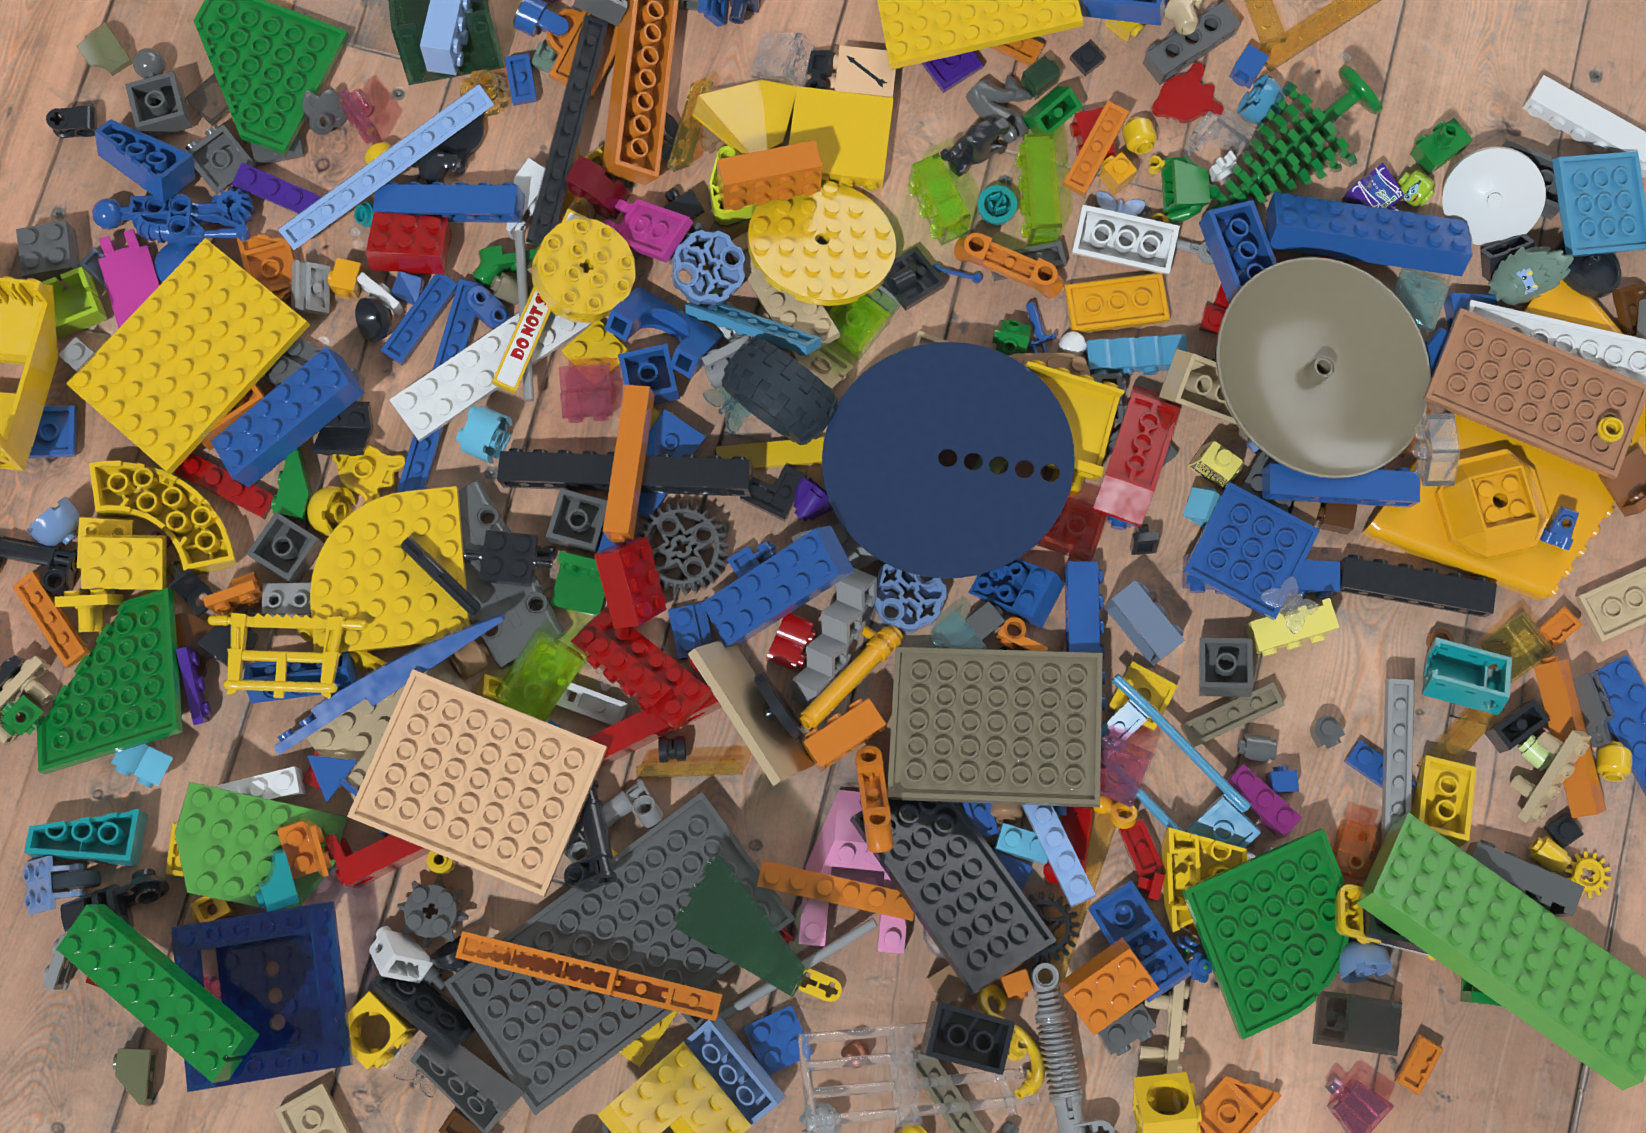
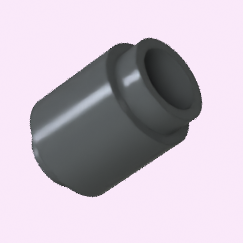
(1257, 747)

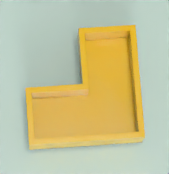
(676, 1095)

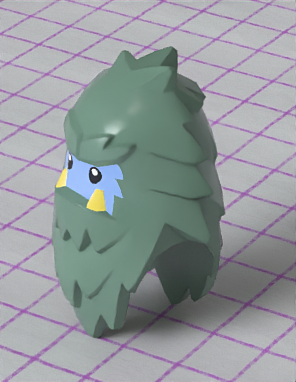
(1529, 274)

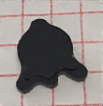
(465, 141)

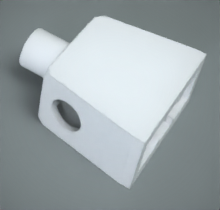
(399, 956)

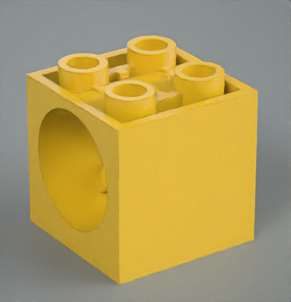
(399, 1032)
(1165, 1093)

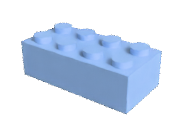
(445, 35)

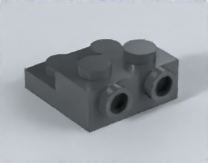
(218, 157)
(294, 358)
(1126, 1029)

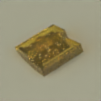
(1521, 642)

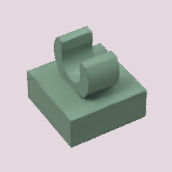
(544, 58)

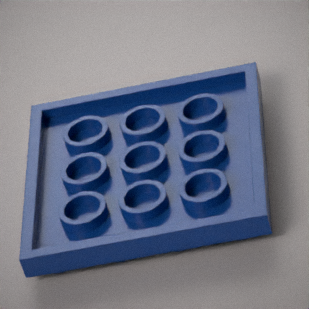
(1249, 548)

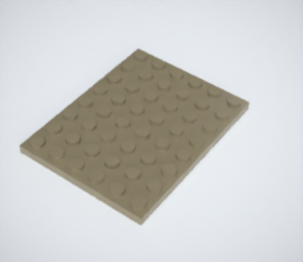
(996, 727)

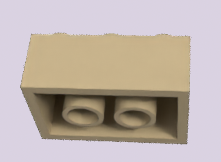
(1195, 384)

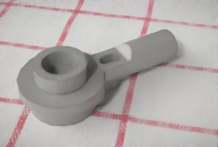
(1201, 250)

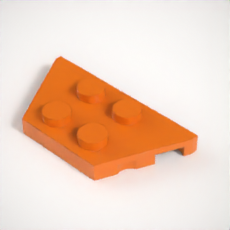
(269, 263)
(1235, 1106)

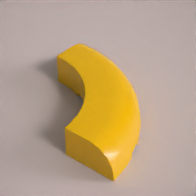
(169, 503)

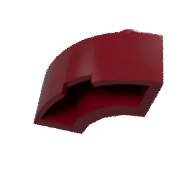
(588, 181)

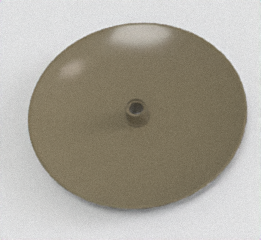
(1369, 358)

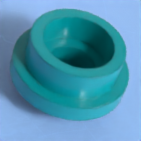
(364, 214)

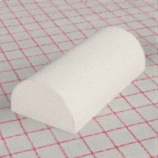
(1125, 239)

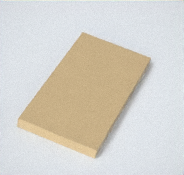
(734, 687)

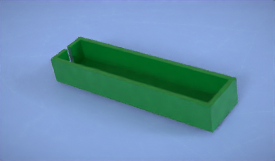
(157, 992)

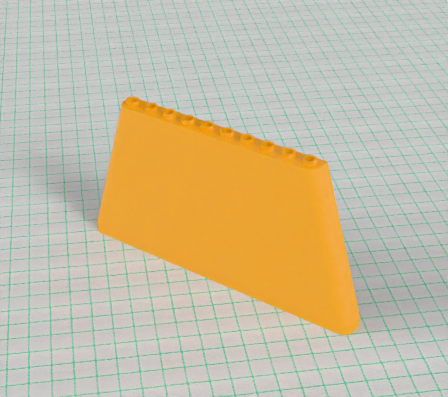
(1562, 483)

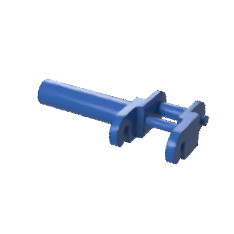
(1038, 329)

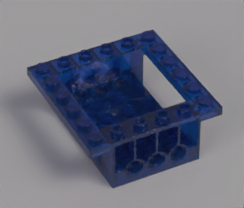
(311, 983)

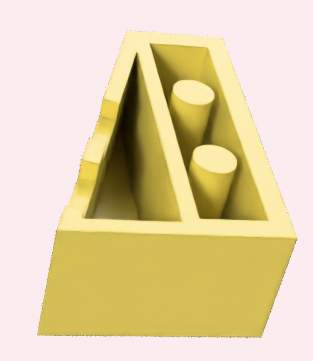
(1273, 634)

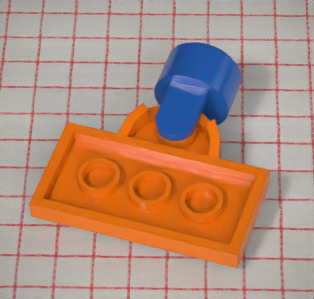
(562, 36)

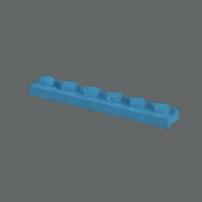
(756, 326)

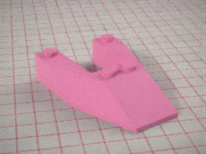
(844, 854)

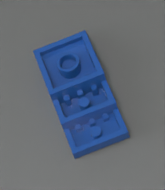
(1129, 916)

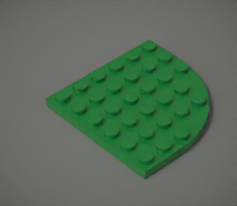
(1271, 930)

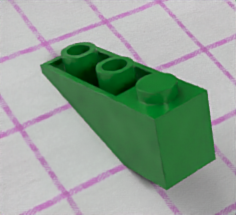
(293, 489)

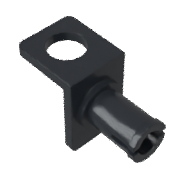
(188, 586)

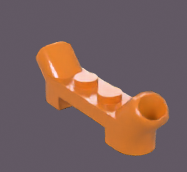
(1035, 274)
(874, 799)

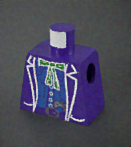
(1375, 190)

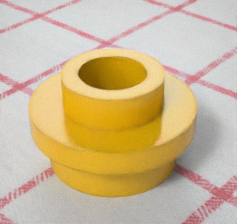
(1615, 424)

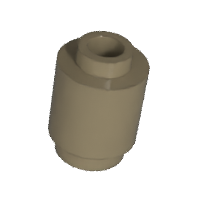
(505, 288)

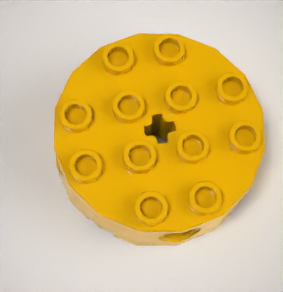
(580, 247)

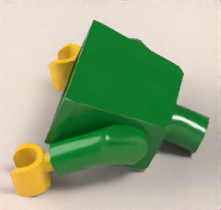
(1183, 188)

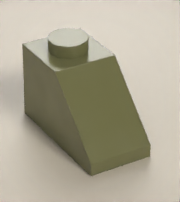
(137, 1072)

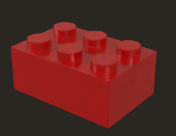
(408, 243)
(630, 582)

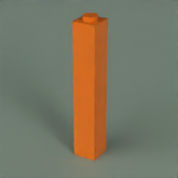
(628, 463)
(1565, 715)

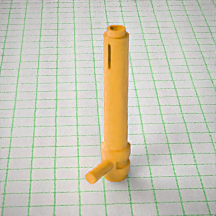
(876, 651)

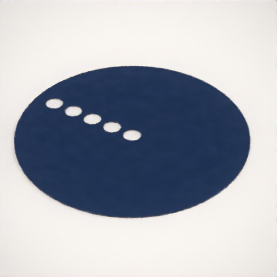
(934, 517)

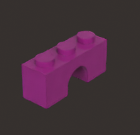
(1273, 810)

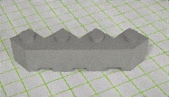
(840, 625)

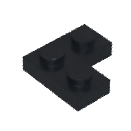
(777, 499)

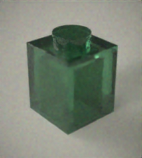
(1040, 77)

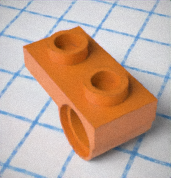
(1019, 642)

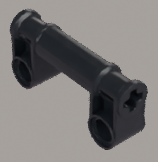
(58, 562)
(596, 868)

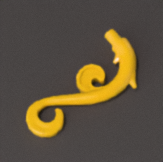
(1036, 1076)

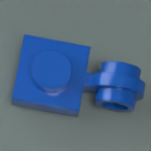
(745, 560)

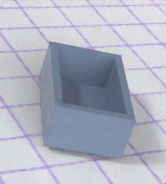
(1144, 622)

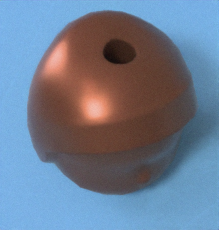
(855, 1048)

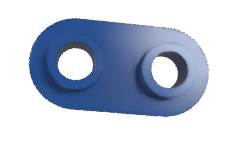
(486, 309)

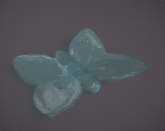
(733, 409)

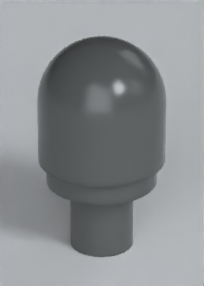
(434, 977)

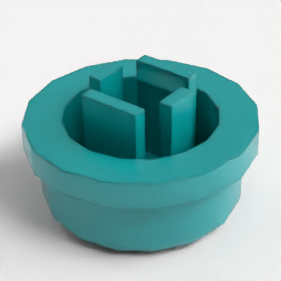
(997, 205)

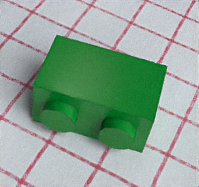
(1052, 110)

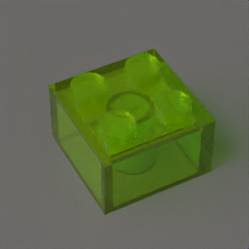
(859, 324)

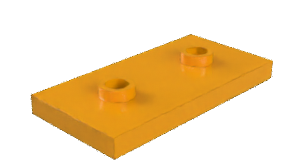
(1116, 303)

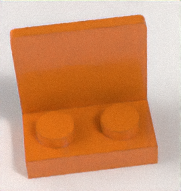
(303, 848)

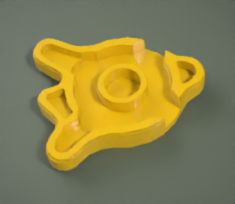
(368, 472)

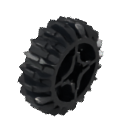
(1055, 924)

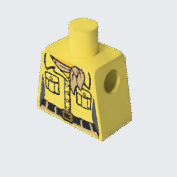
(1217, 464)

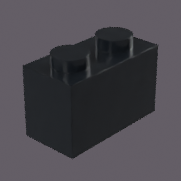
(1517, 726)

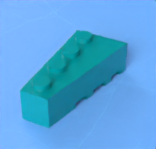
(101, 839)

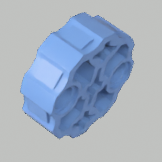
(684, 261)
(904, 622)

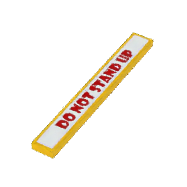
(525, 335)

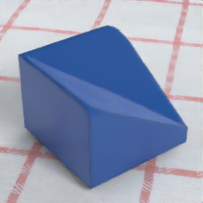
(407, 288)

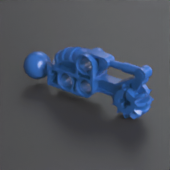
(179, 218)

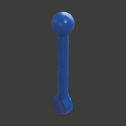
(976, 278)

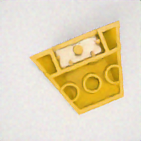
(1189, 860)

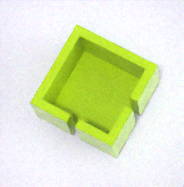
(78, 305)

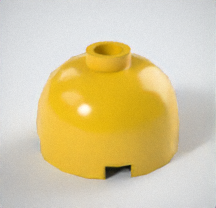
(329, 508)

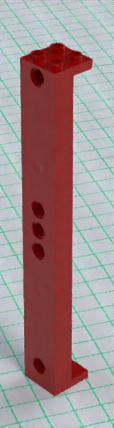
(393, 852)

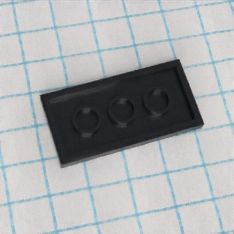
(425, 1010)

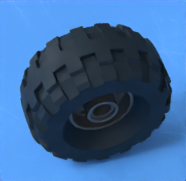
(779, 391)

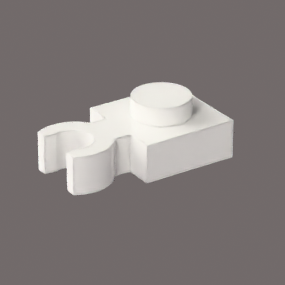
(1223, 168)

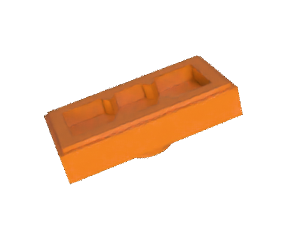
(1559, 627)
(1418, 1064)

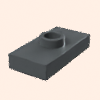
(265, 156)

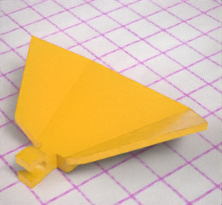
(747, 115)

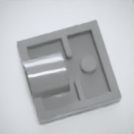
(717, 359)

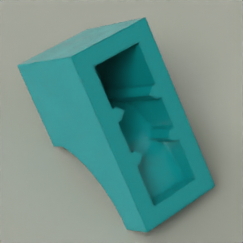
(278, 887)

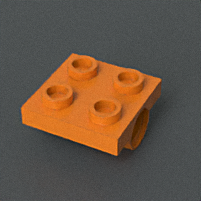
(245, 592)

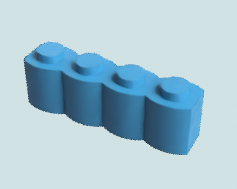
(1133, 354)

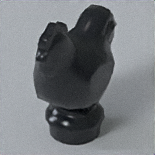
(435, 165)

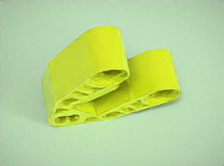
(728, 216)

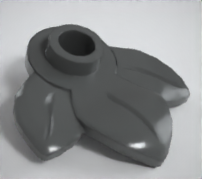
(324, 107)

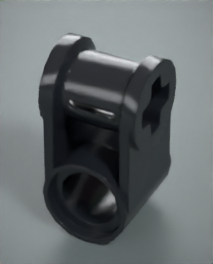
(74, 121)

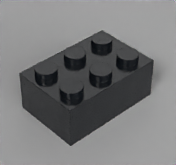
(967, 1037)

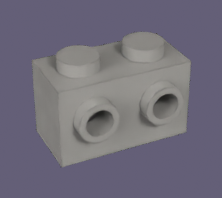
(286, 599)

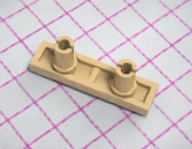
(25, 682)
(1559, 770)
(1174, 1043)

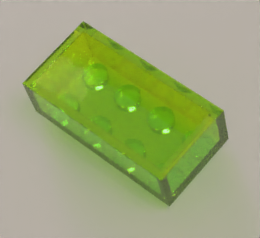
(1039, 189)

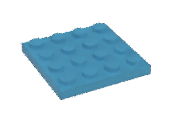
(1601, 203)

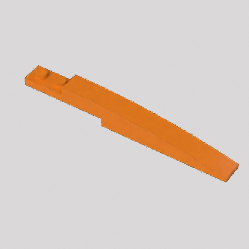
(589, 976)

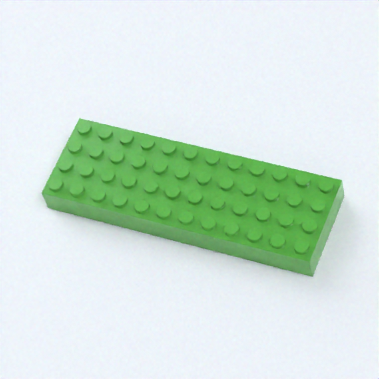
(1510, 949)

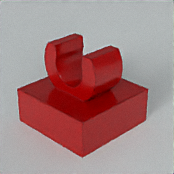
(1152, 885)

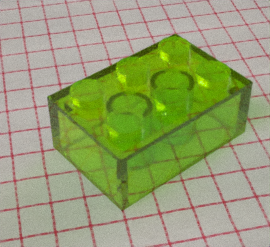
(938, 199)
(539, 675)

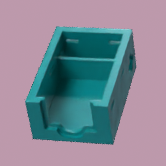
(1464, 678)

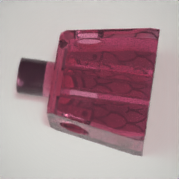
(1356, 1105)

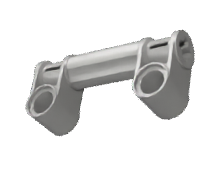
(634, 799)

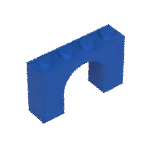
(646, 310)

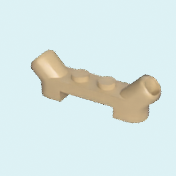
(1183, 15)

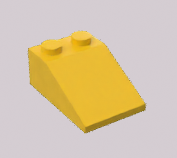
(1445, 798)

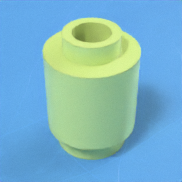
(1535, 754)

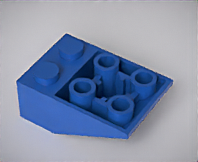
(1020, 590)

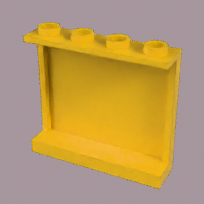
(848, 132)
(1089, 411)

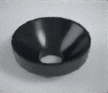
(373, 318)
(445, 957)

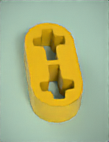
(819, 993)

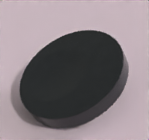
(1592, 274)
(778, 706)

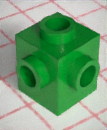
(1011, 337)
(28, 709)

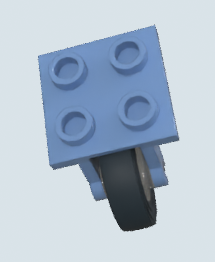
(41, 883)

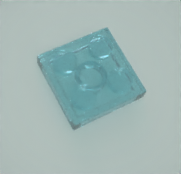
(1421, 297)

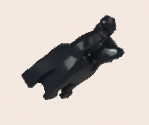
(976, 145)

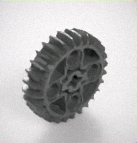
(690, 541)

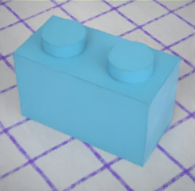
(1020, 844)

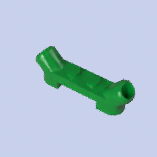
(494, 262)

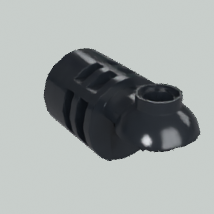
(143, 889)

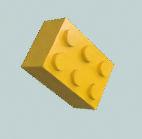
(123, 561)

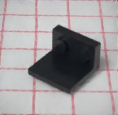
(346, 432)

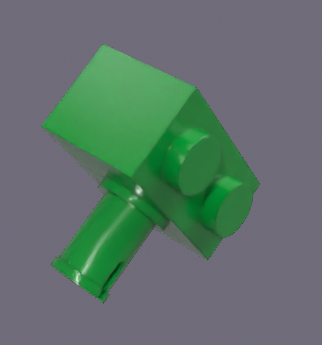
(1441, 146)

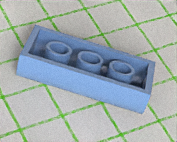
(735, 1069)

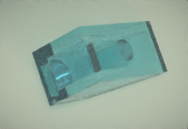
(956, 634)

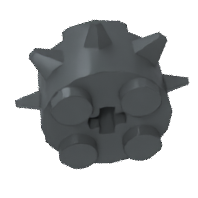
(439, 925)

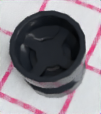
(672, 749)

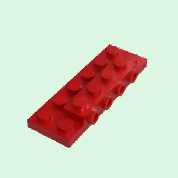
(641, 670)

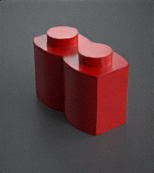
(790, 642)

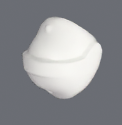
(1072, 343)

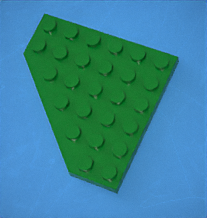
(266, 64)
(120, 691)

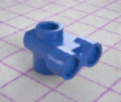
(1558, 534)

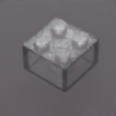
(1437, 449)

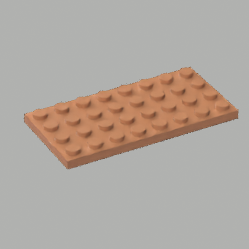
(1535, 392)

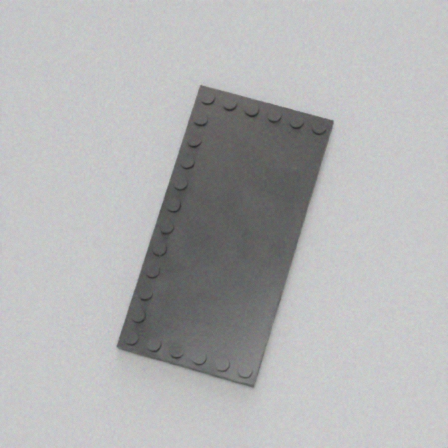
(559, 1033)

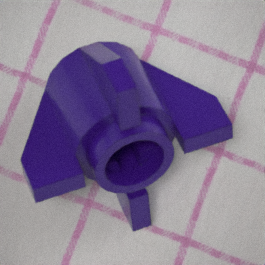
(811, 500)

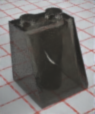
(1357, 1023)

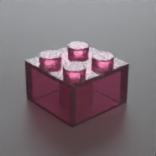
(1123, 769)

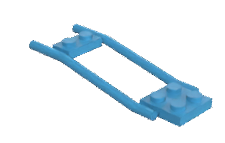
(1224, 817)

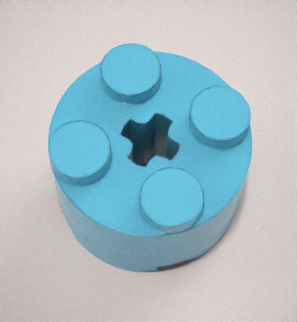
(484, 433)

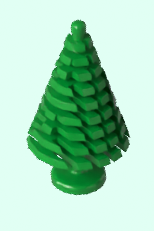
(1298, 142)

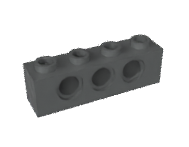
(1165, 67)

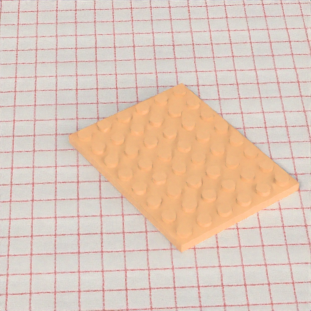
(478, 782)

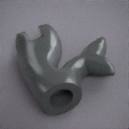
(985, 96)

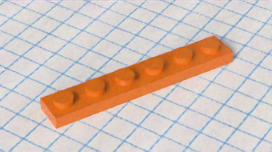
(834, 890)

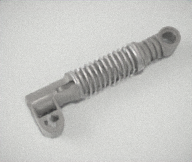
(1065, 1093)

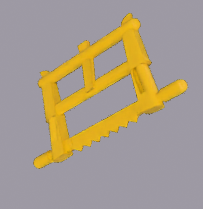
(329, 657)

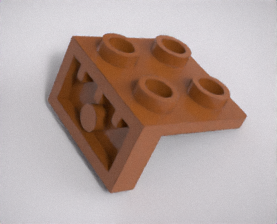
(1630, 485)

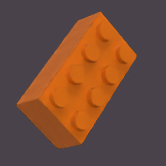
(769, 175)

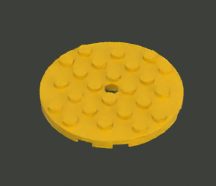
(833, 274)

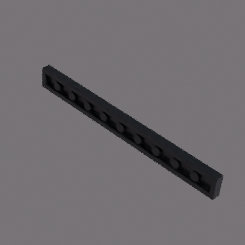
(567, 128)

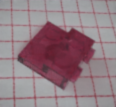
(586, 392)

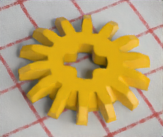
(1589, 864)

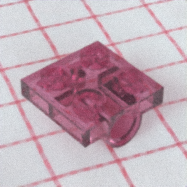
(357, 111)

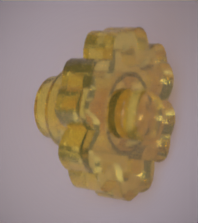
(494, 87)

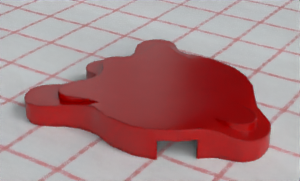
(1186, 98)

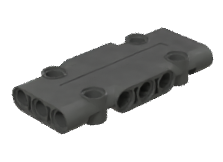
(501, 598)

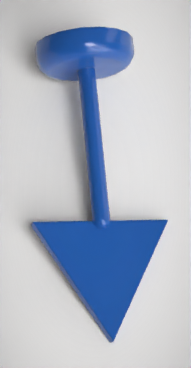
(332, 774)

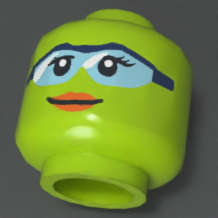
(1416, 188)

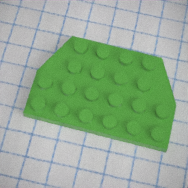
(229, 842)

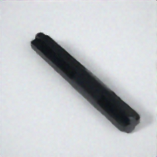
(440, 576)

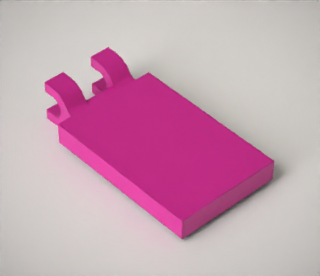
(651, 228)
(127, 275)

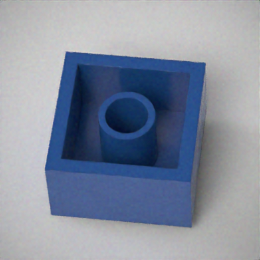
(651, 369)

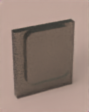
(209, 100)

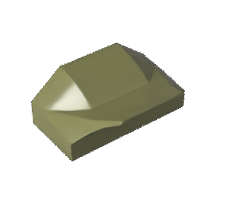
(104, 51)

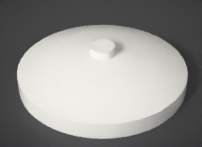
(1495, 193)

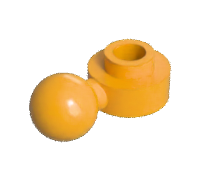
(1116, 812)

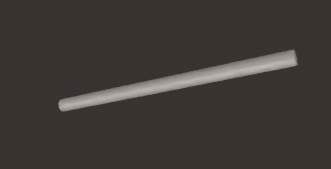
(522, 299)
(808, 962)

